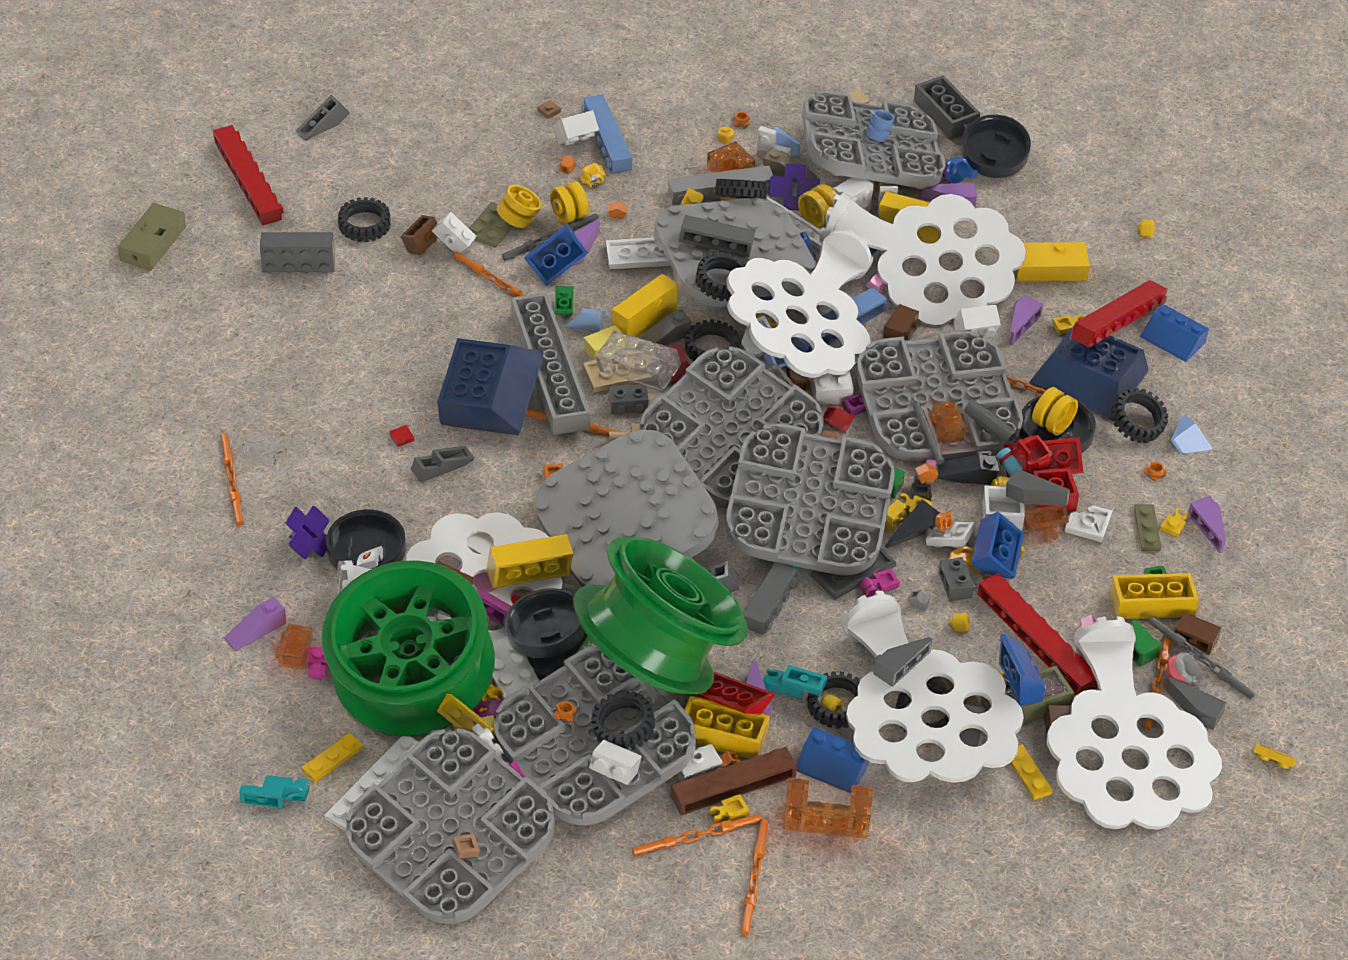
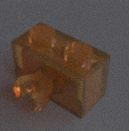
(948, 422)
(1046, 519)
(294, 646)

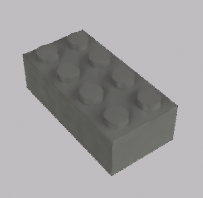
(945, 105)
(297, 252)

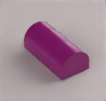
(854, 404)
(494, 606)

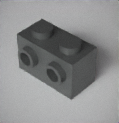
(628, 399)
(956, 579)

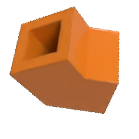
(567, 164)
(617, 210)
(927, 473)
(729, 758)

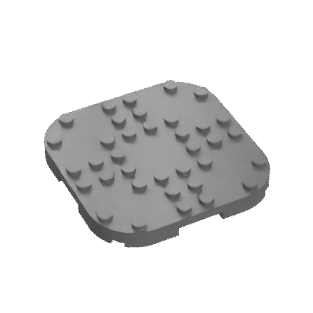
(839, 142)
(774, 240)
(931, 371)
(717, 408)
(626, 490)
(810, 500)
(560, 752)
(443, 791)

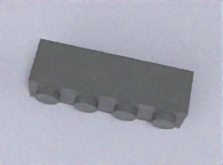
(717, 236)
(769, 597)

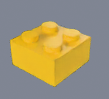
(895, 515)

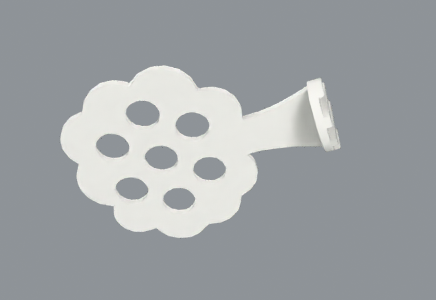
(901, 242)
(841, 260)
(450, 538)
(879, 627)
(1109, 653)

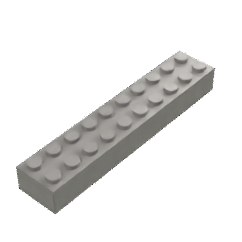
(556, 376)

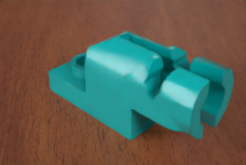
(794, 682)
(275, 791)

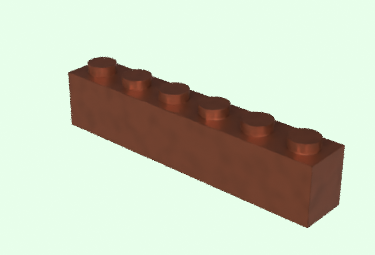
(733, 780)

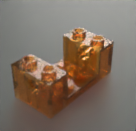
(843, 820)

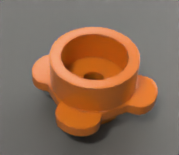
(741, 119)
(1155, 470)
(944, 521)
(565, 711)

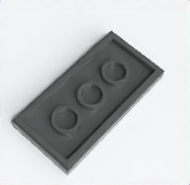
(840, 585)

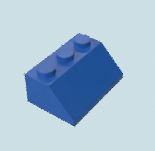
(556, 254)
(1175, 333)
(997, 546)
(1020, 671)
(831, 760)

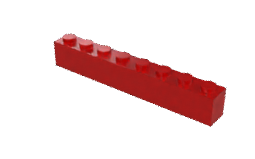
(248, 175)
(1119, 313)
(1036, 633)

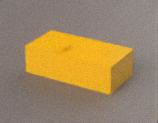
(893, 203)
(1054, 262)
(646, 306)
(529, 561)
(1153, 595)
(727, 728)

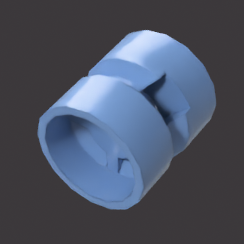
(880, 125)

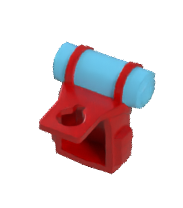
(1027, 455)

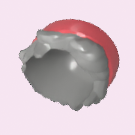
(1184, 669)

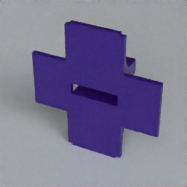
(782, 185)
(307, 528)

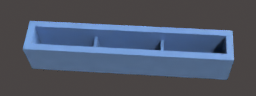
(608, 136)
(869, 305)

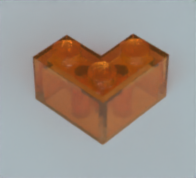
(729, 158)

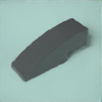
(441, 462)

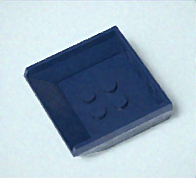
(1093, 373)
(488, 386)

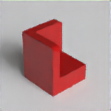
(838, 418)

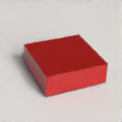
(402, 435)

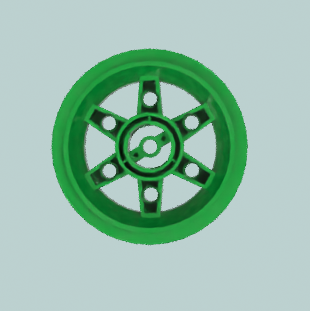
(401, 611)
(660, 615)

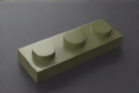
(1147, 527)

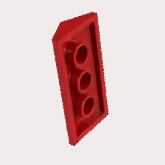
(1065, 455)
(737, 695)

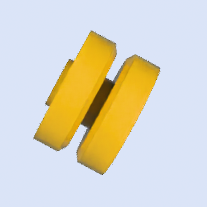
(569, 202)
(815, 204)
(519, 206)
(1055, 411)

